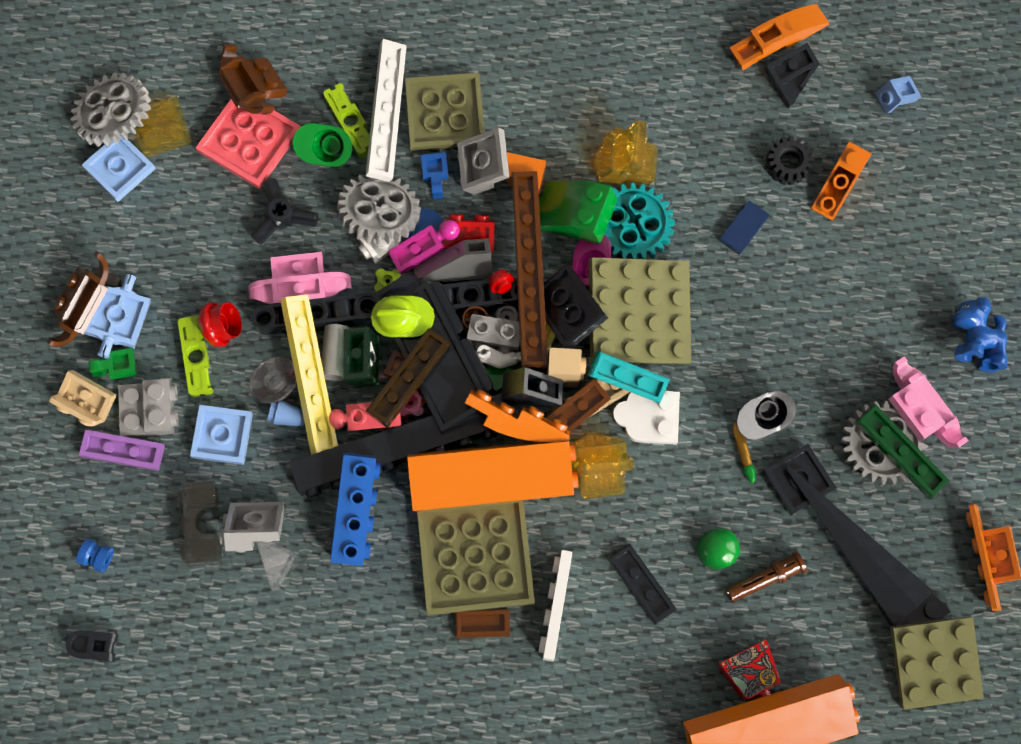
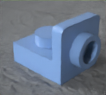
(896, 93)

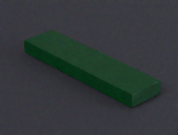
(901, 451)

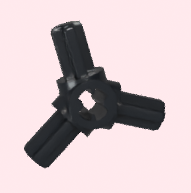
(276, 204)

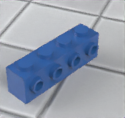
(353, 509)

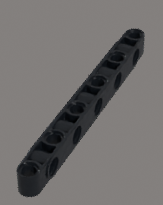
(347, 308)

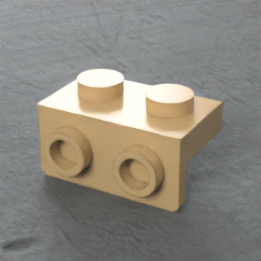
(83, 399)

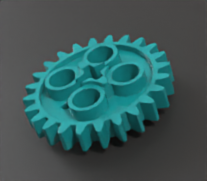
(652, 213)

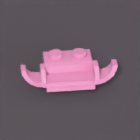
(298, 276)
(923, 407)

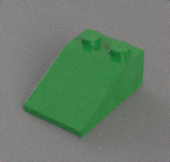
(577, 209)

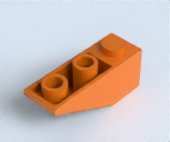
(841, 180)

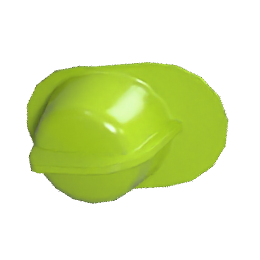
(402, 316)

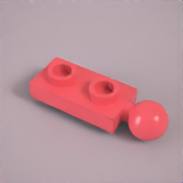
(357, 418)

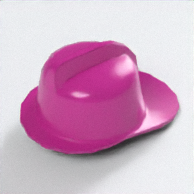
(586, 250)

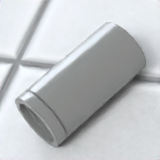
(333, 351)

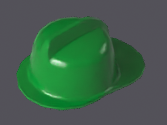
(322, 144)

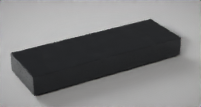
(642, 584)

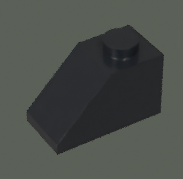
(532, 388)

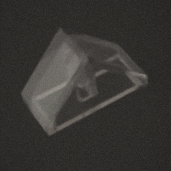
(276, 562)

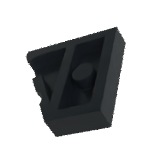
(792, 72)

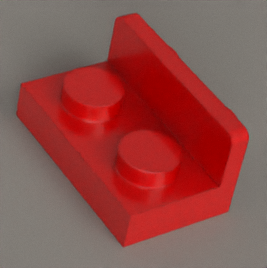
(478, 228)

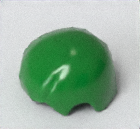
(718, 549)

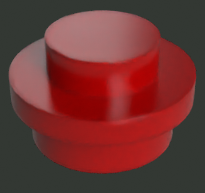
(501, 282)

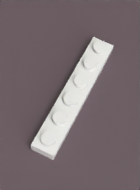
(386, 111)

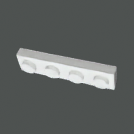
(557, 594)

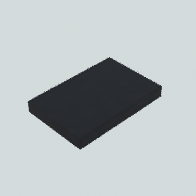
(570, 307)

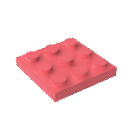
(248, 142)

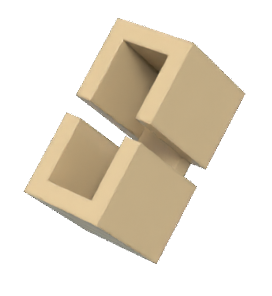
(566, 365)

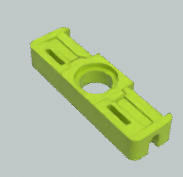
(341, 108)
(196, 373)

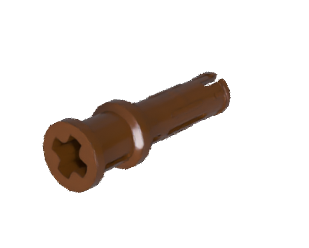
(776, 572)

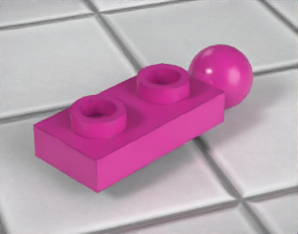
(423, 246)

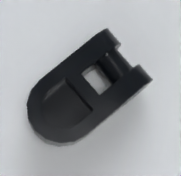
(83, 643)

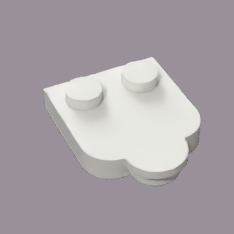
(648, 420)

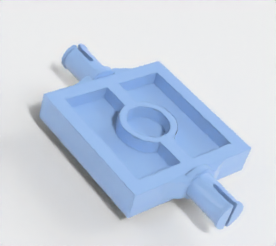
(119, 317)

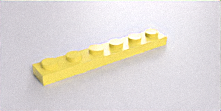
(308, 372)

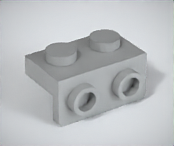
(494, 332)

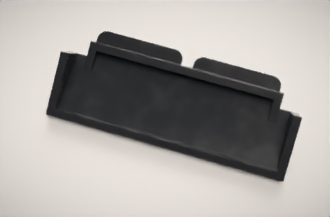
(458, 368)

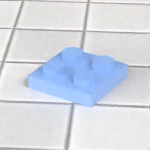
(118, 168)
(221, 434)

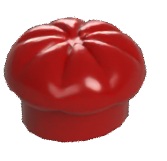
(219, 323)

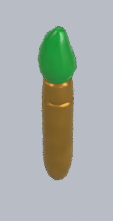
(748, 469)

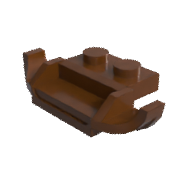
(249, 81)
(79, 301)

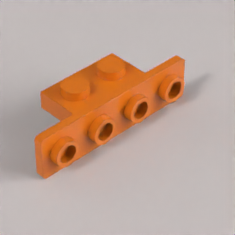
(997, 556)

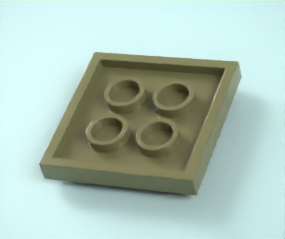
(443, 110)
(936, 662)

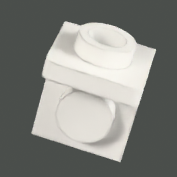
(375, 251)

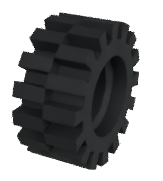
(796, 148)

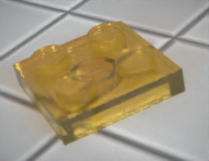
(164, 128)

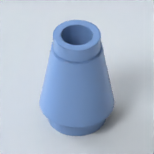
(285, 414)

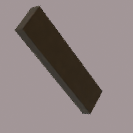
(408, 378)

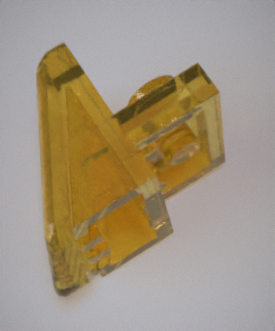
(626, 156)
(601, 465)

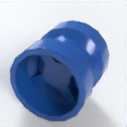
(95, 555)

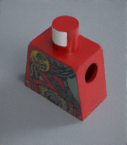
(751, 671)

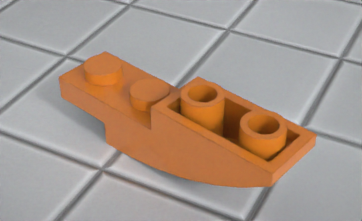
(778, 33)
(527, 425)

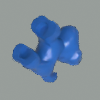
(980, 338)

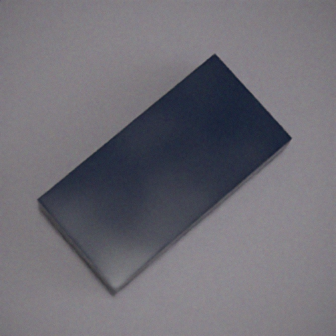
(744, 227)

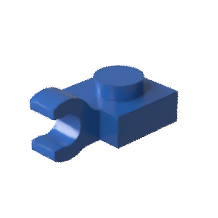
(434, 170)

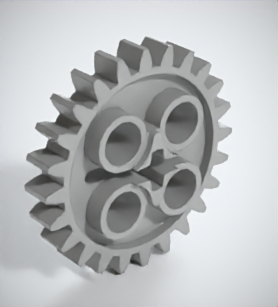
(111, 109)
(378, 209)
(886, 468)

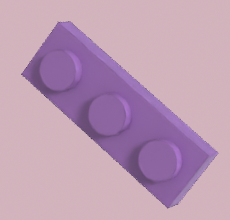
(122, 450)

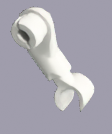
(497, 359)

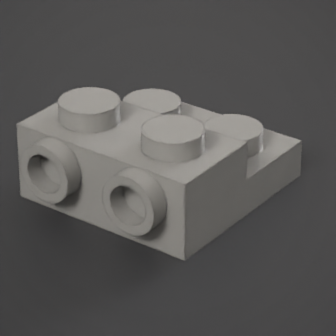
(483, 161)
(147, 408)
(251, 523)

